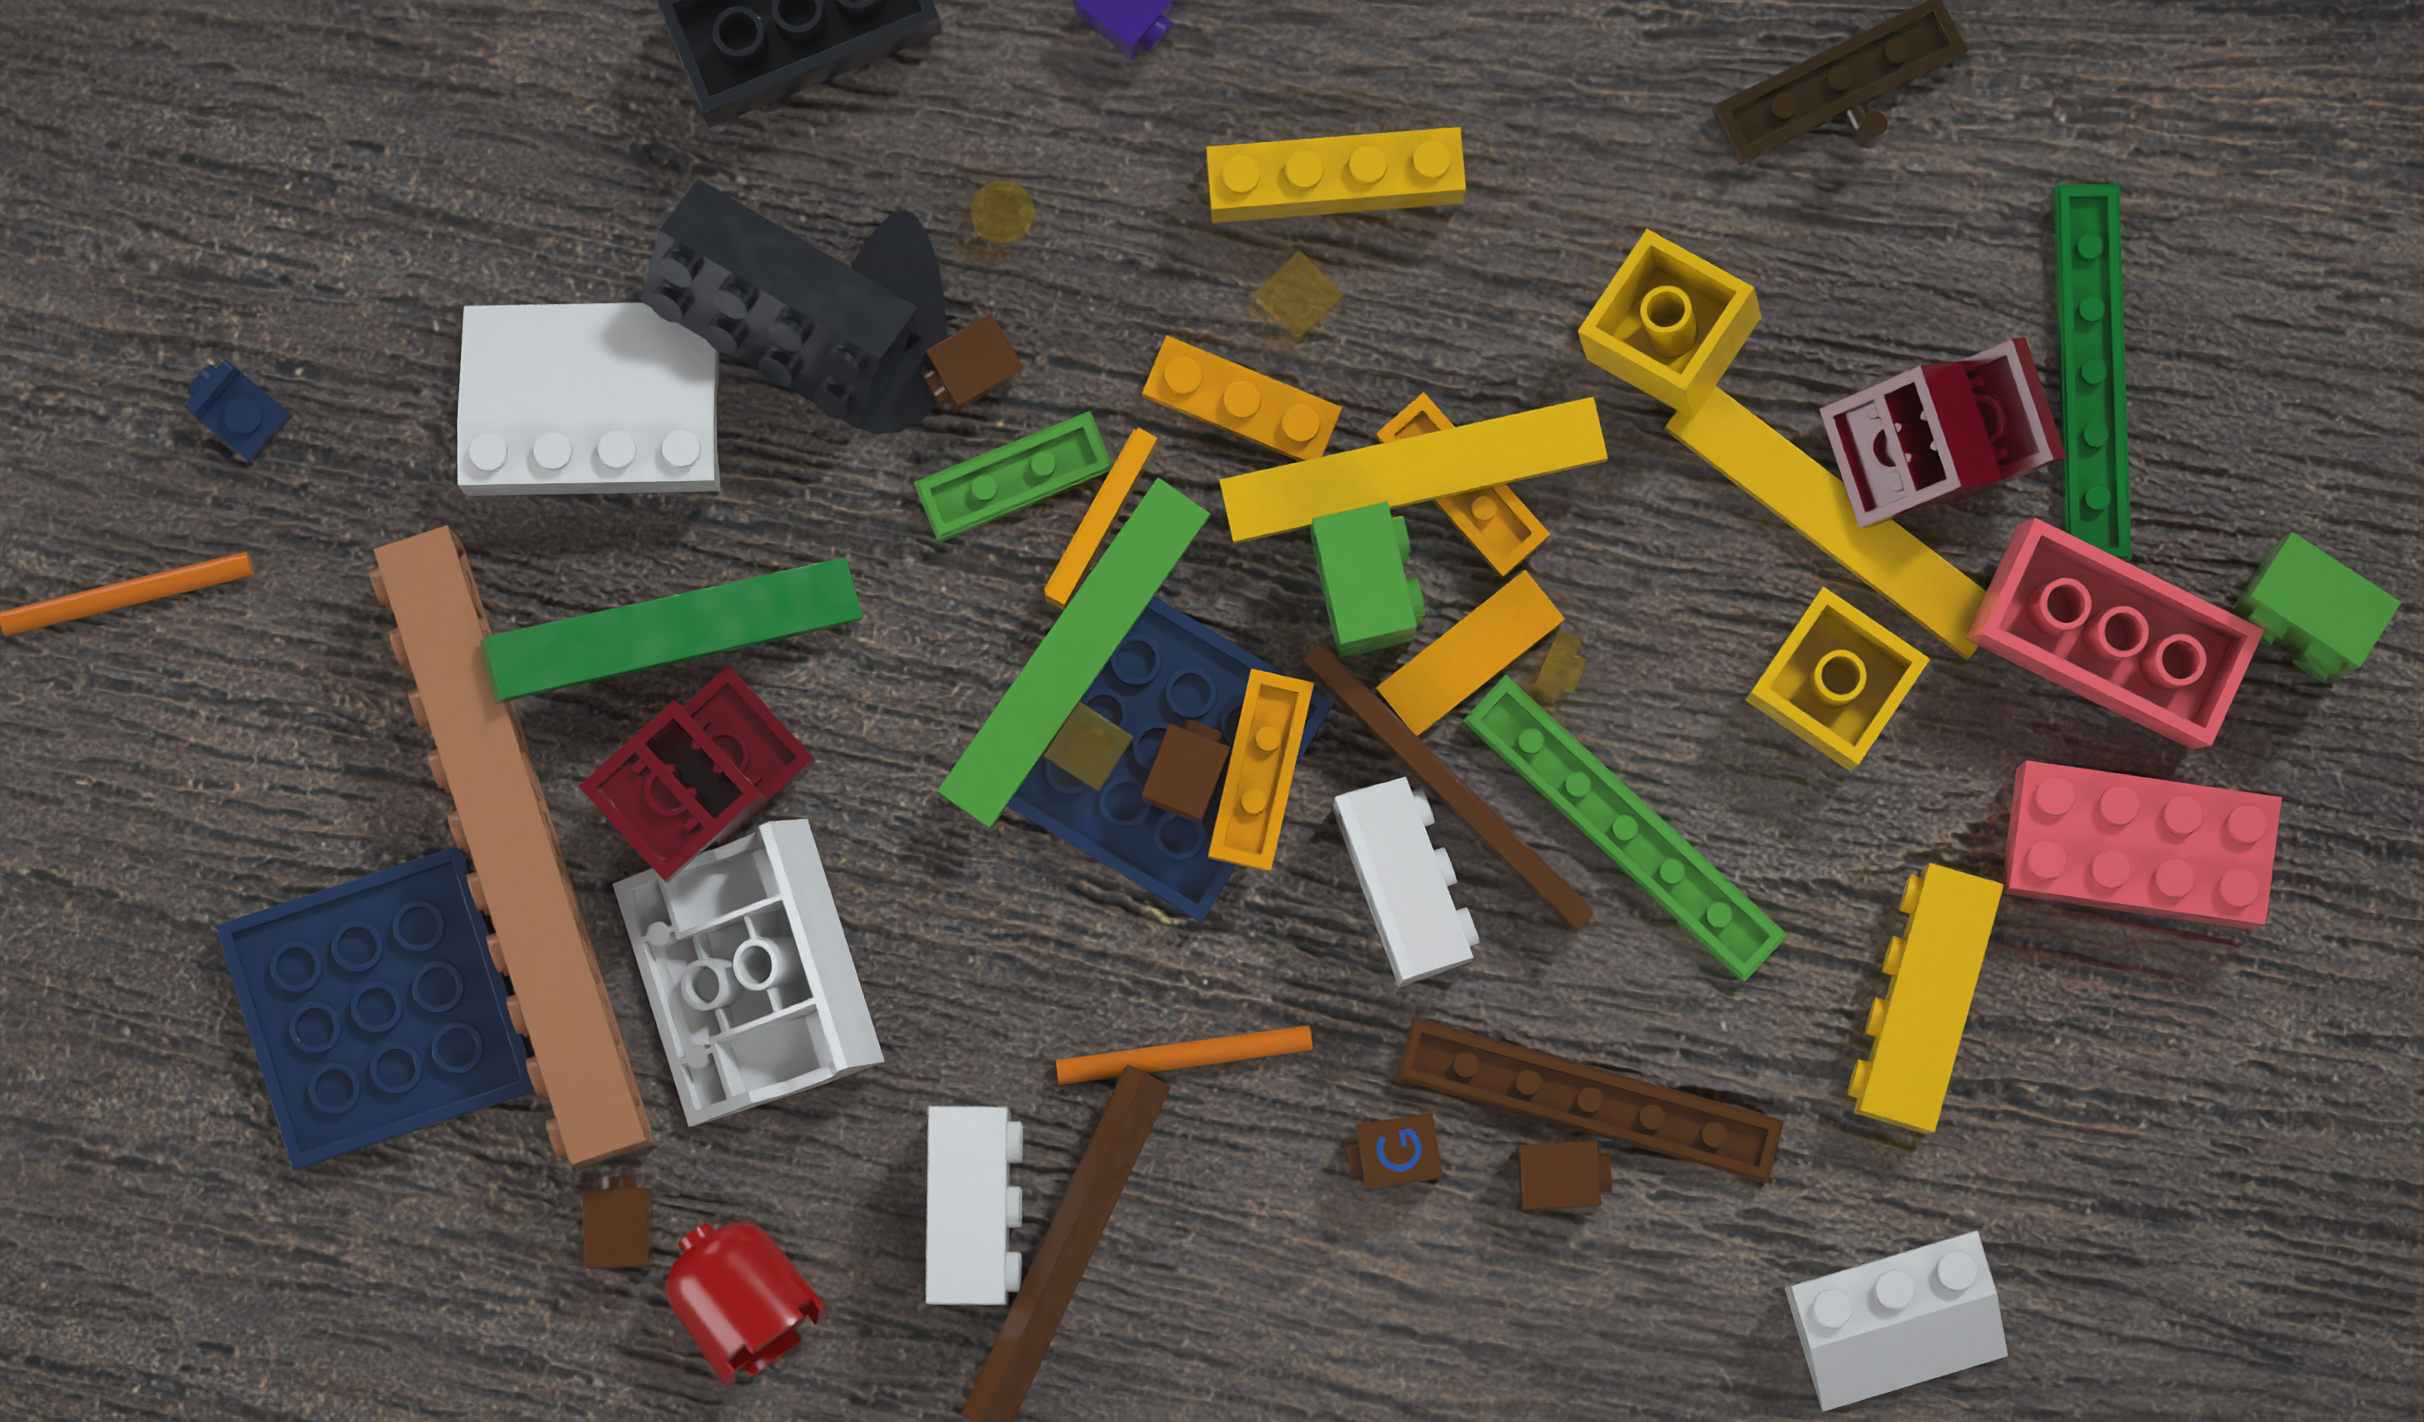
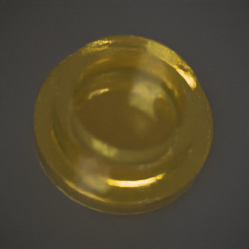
(1002, 212)

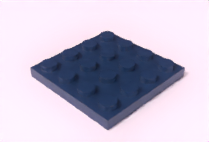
(1156, 678)
(375, 1008)

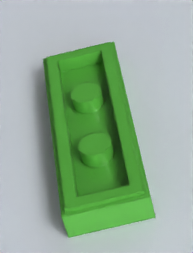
(1014, 477)

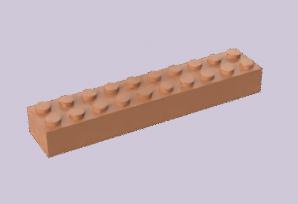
(515, 852)

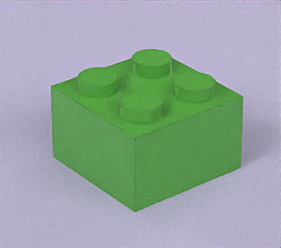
(1364, 579)
(2315, 608)

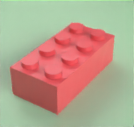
(2114, 634)
(2141, 845)

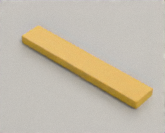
(1415, 469)
(1821, 511)

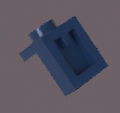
(236, 409)

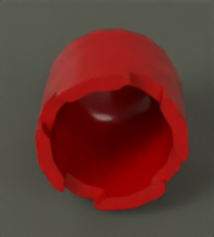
(739, 1298)

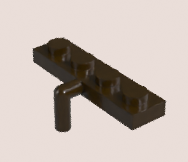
(1841, 83)

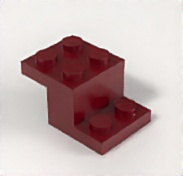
(1942, 432)
(697, 773)

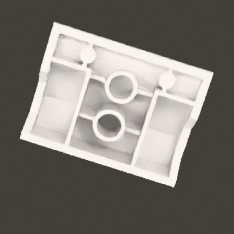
(584, 402)
(749, 973)

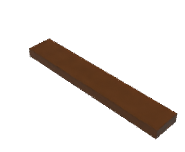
(1447, 788)
(1590, 1100)
(1066, 1248)

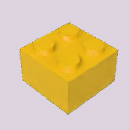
(1670, 323)
(1837, 679)

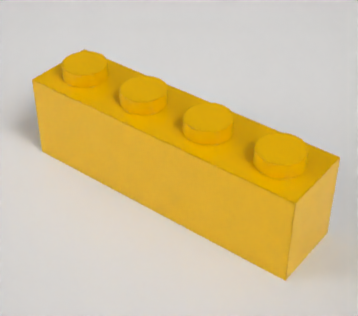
(1336, 175)
(1926, 999)

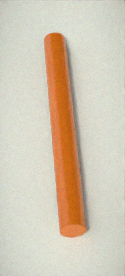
(126, 593)
(1185, 1054)

